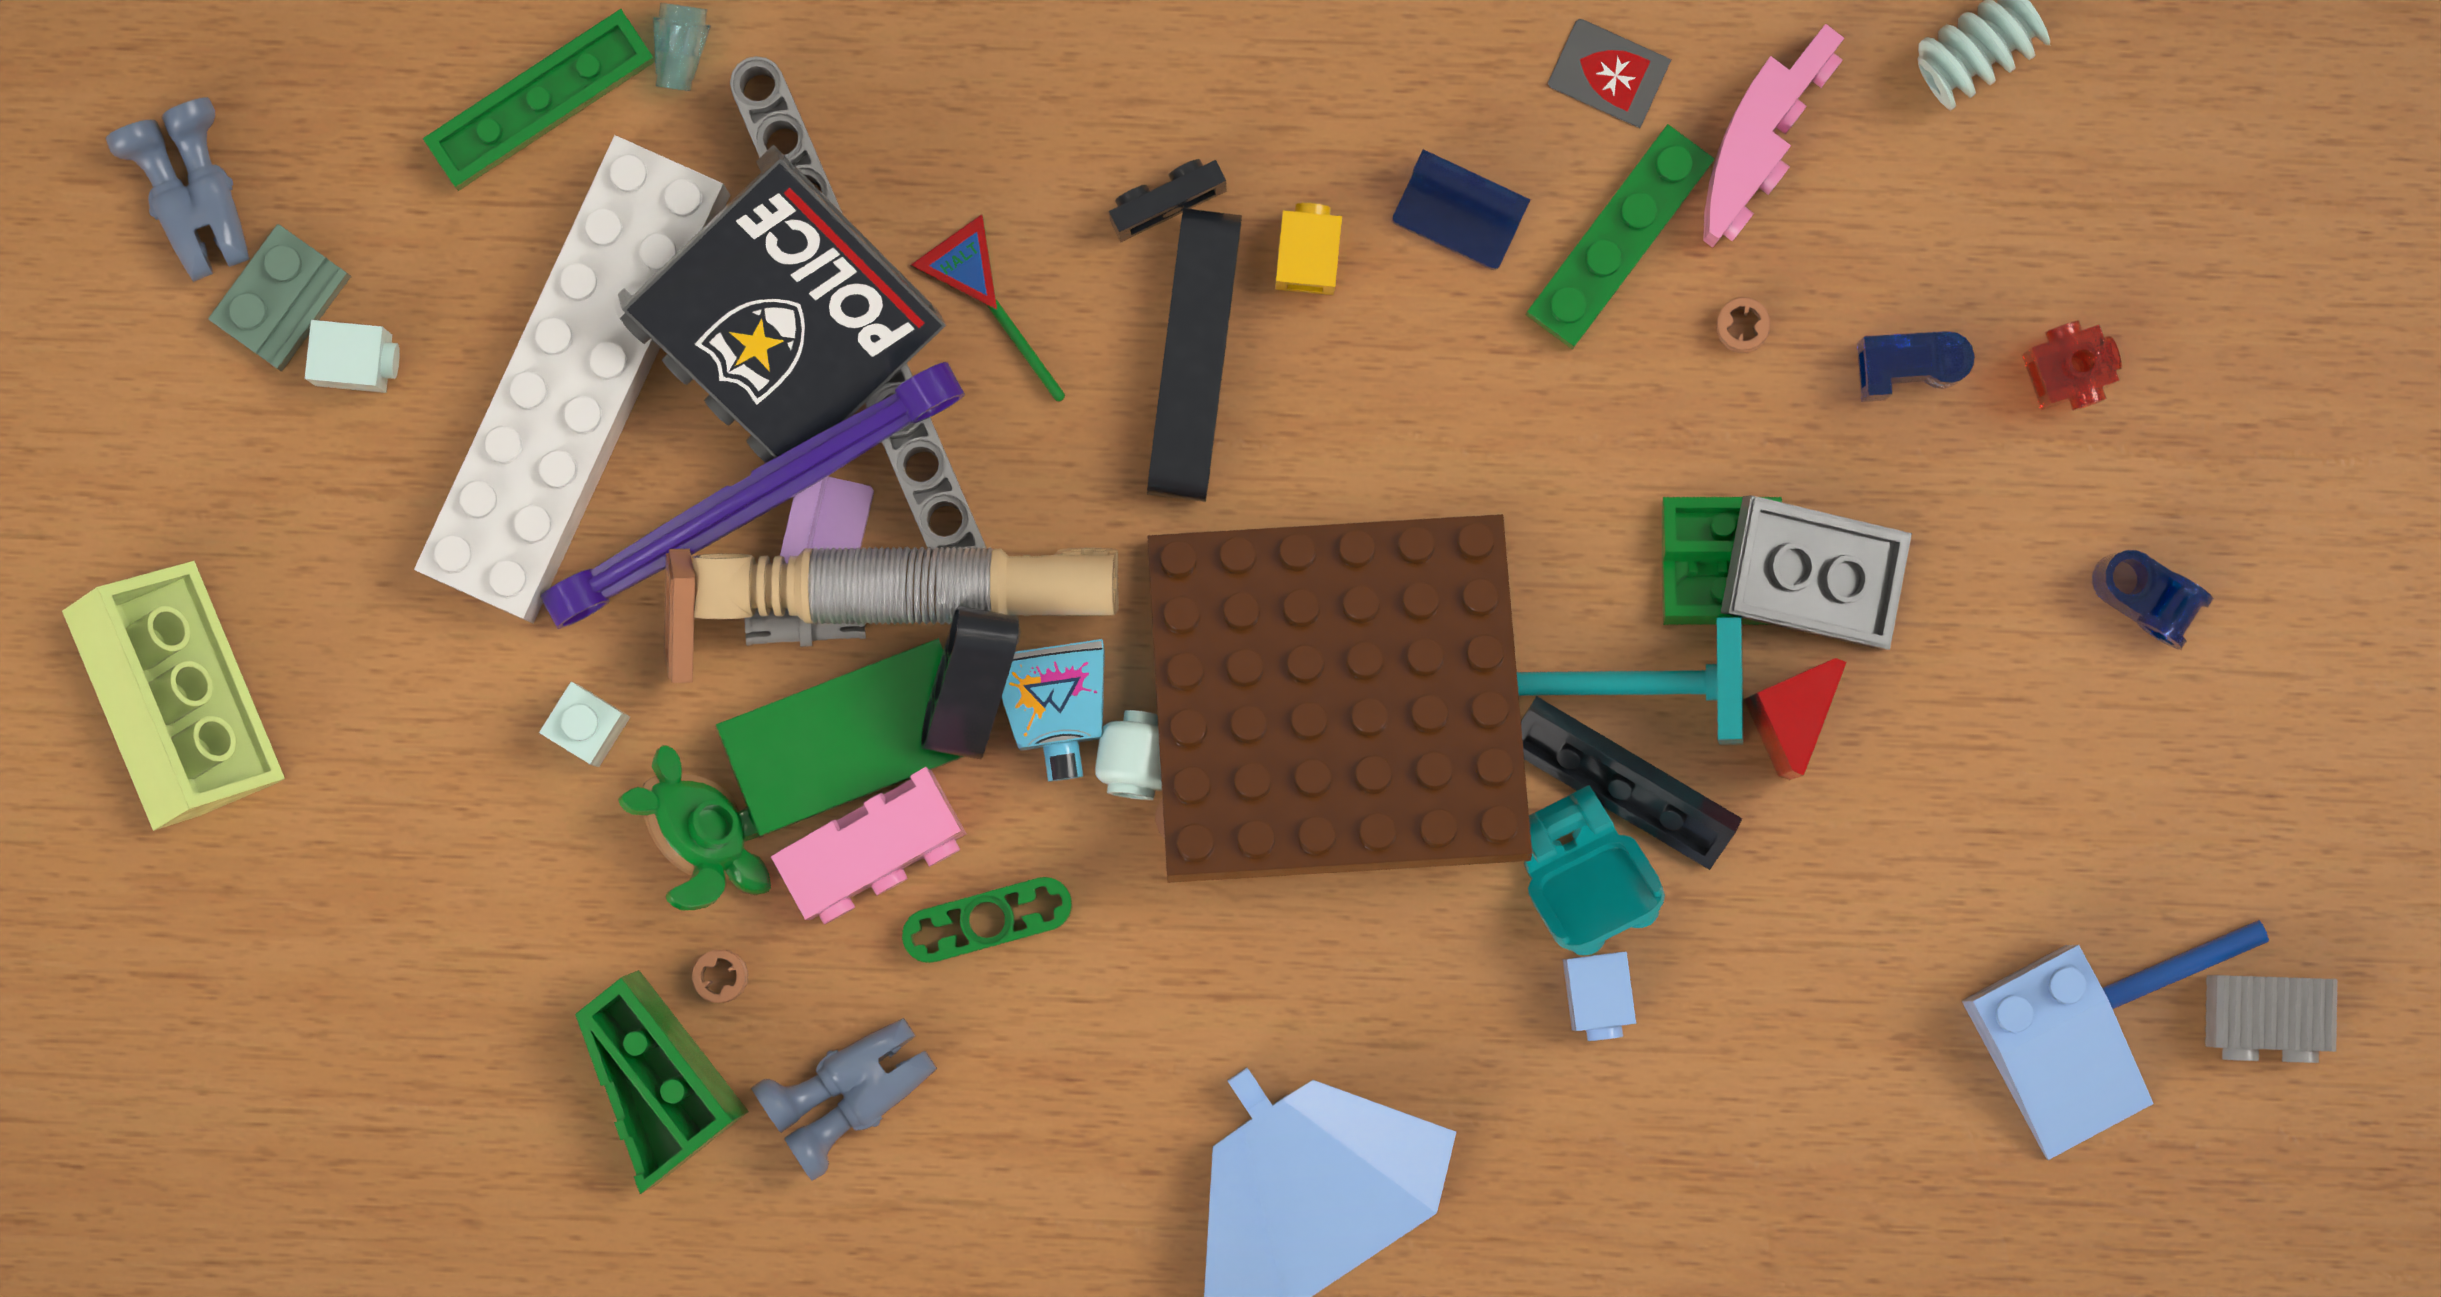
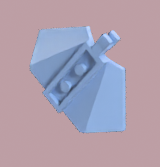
(1315, 1188)

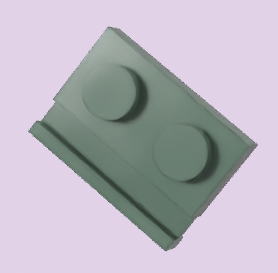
(279, 297)

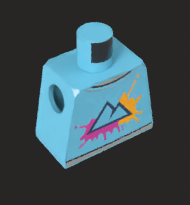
(1057, 702)

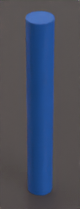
(2186, 964)

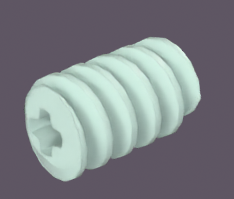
(1978, 45)

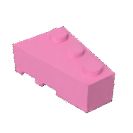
(870, 847)

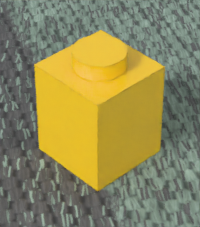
(1308, 249)

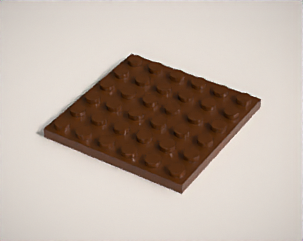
(1337, 699)

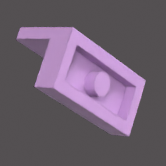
(828, 516)

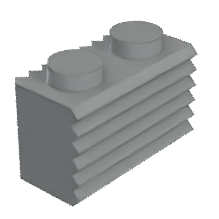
(2272, 1015)

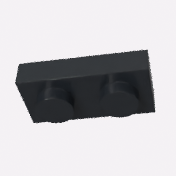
(1189, 187)

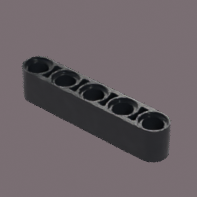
(1194, 355)

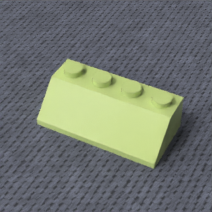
(172, 694)

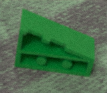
(656, 1079)

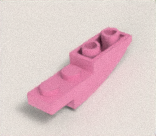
(1750, 149)

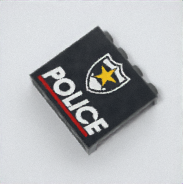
(782, 312)

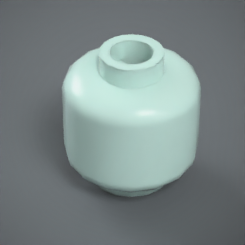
(1130, 756)

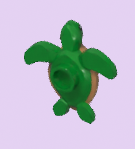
(698, 832)

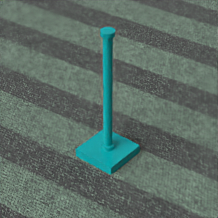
(1718, 682)

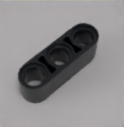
(969, 682)

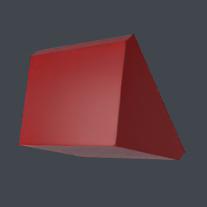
(1793, 714)

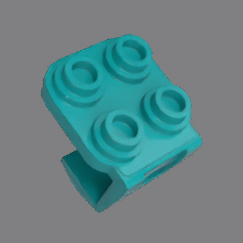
(1593, 882)

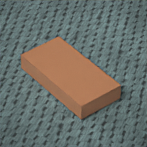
(679, 615)

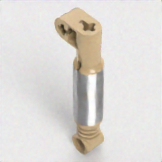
(906, 584)

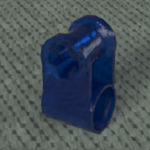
(2161, 601)

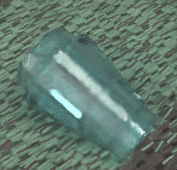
(678, 44)

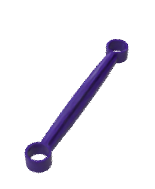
(755, 495)

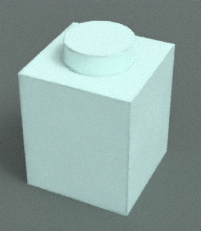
(351, 356)
(584, 724)

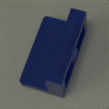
(1460, 210)

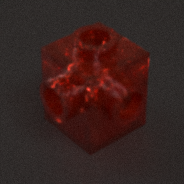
(2056, 378)

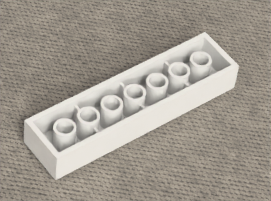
(566, 386)

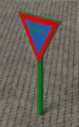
(965, 265)

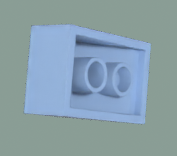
(2059, 1049)

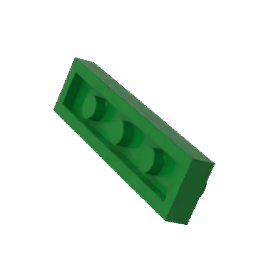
(539, 99)
(1620, 236)

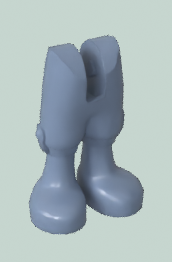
(182, 207)
(861, 1081)

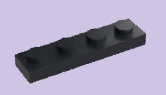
(1626, 784)

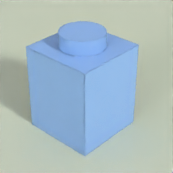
(1599, 994)

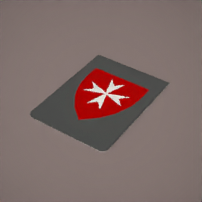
(1609, 72)

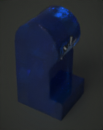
(1930, 357)

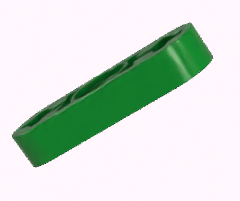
(948, 945)

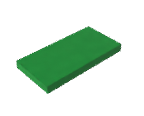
(834, 740)

